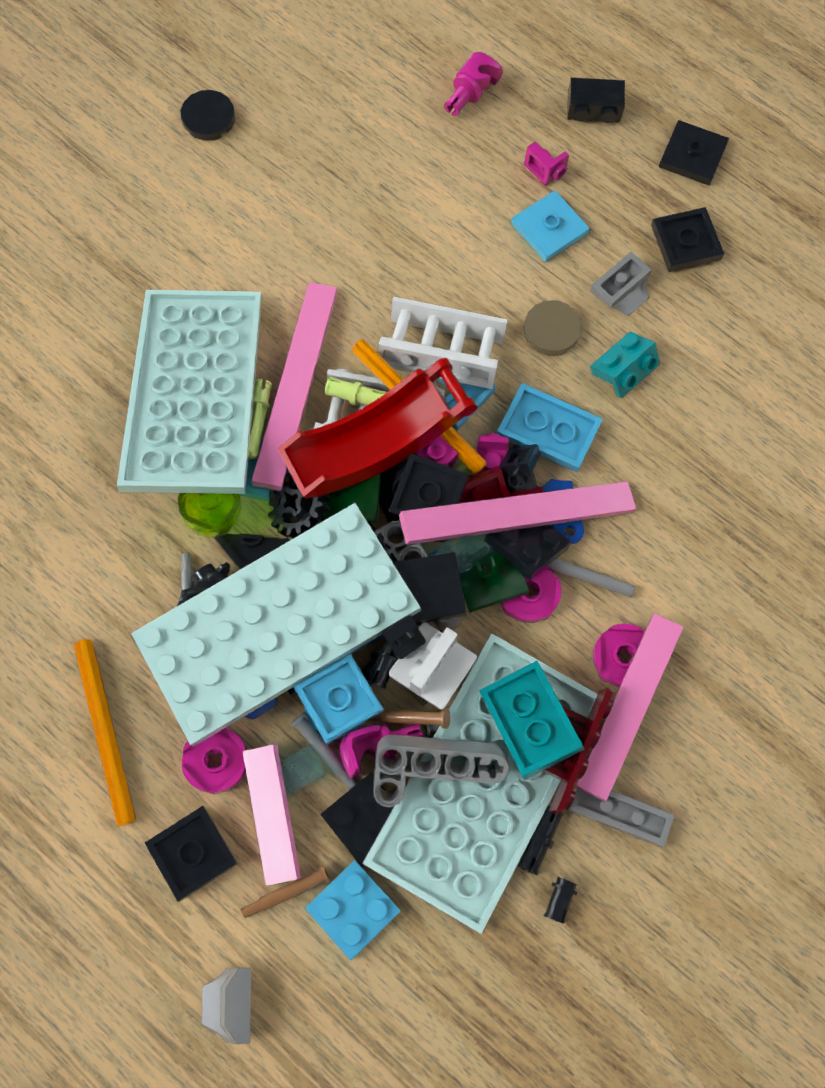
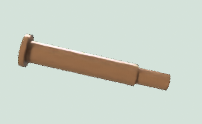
(415, 717)
(287, 892)

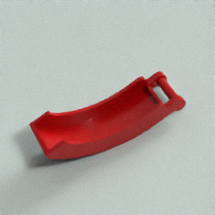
(377, 434)

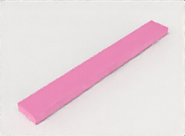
(295, 384)
(515, 512)

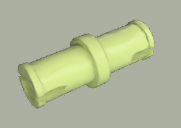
(353, 392)

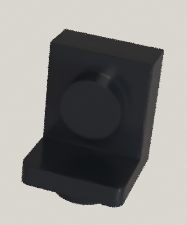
(519, 467)
(404, 637)

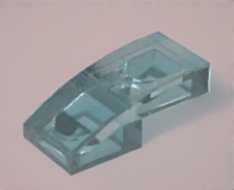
(467, 550)
(301, 770)

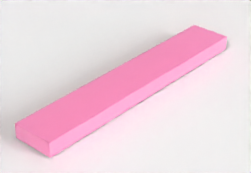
(629, 706)

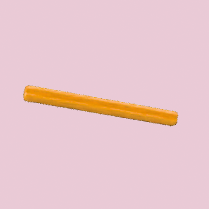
(391, 379)
(104, 733)

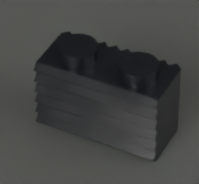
(595, 99)

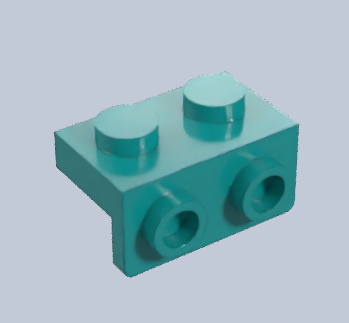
(627, 363)

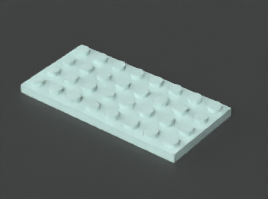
(192, 393)
(274, 624)
(464, 838)

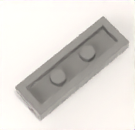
(625, 816)

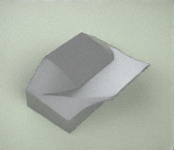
(624, 285)
(228, 1005)

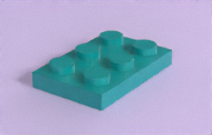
(531, 720)

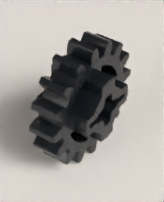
(294, 513)

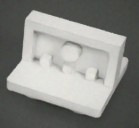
(435, 667)

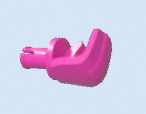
(472, 79)
(365, 741)

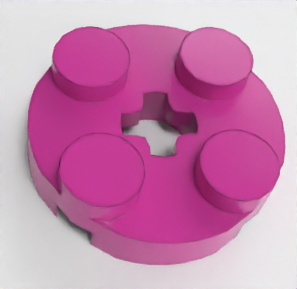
(541, 605)
(610, 644)
(215, 779)

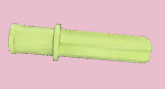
(260, 409)

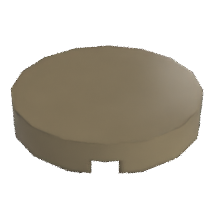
(552, 327)

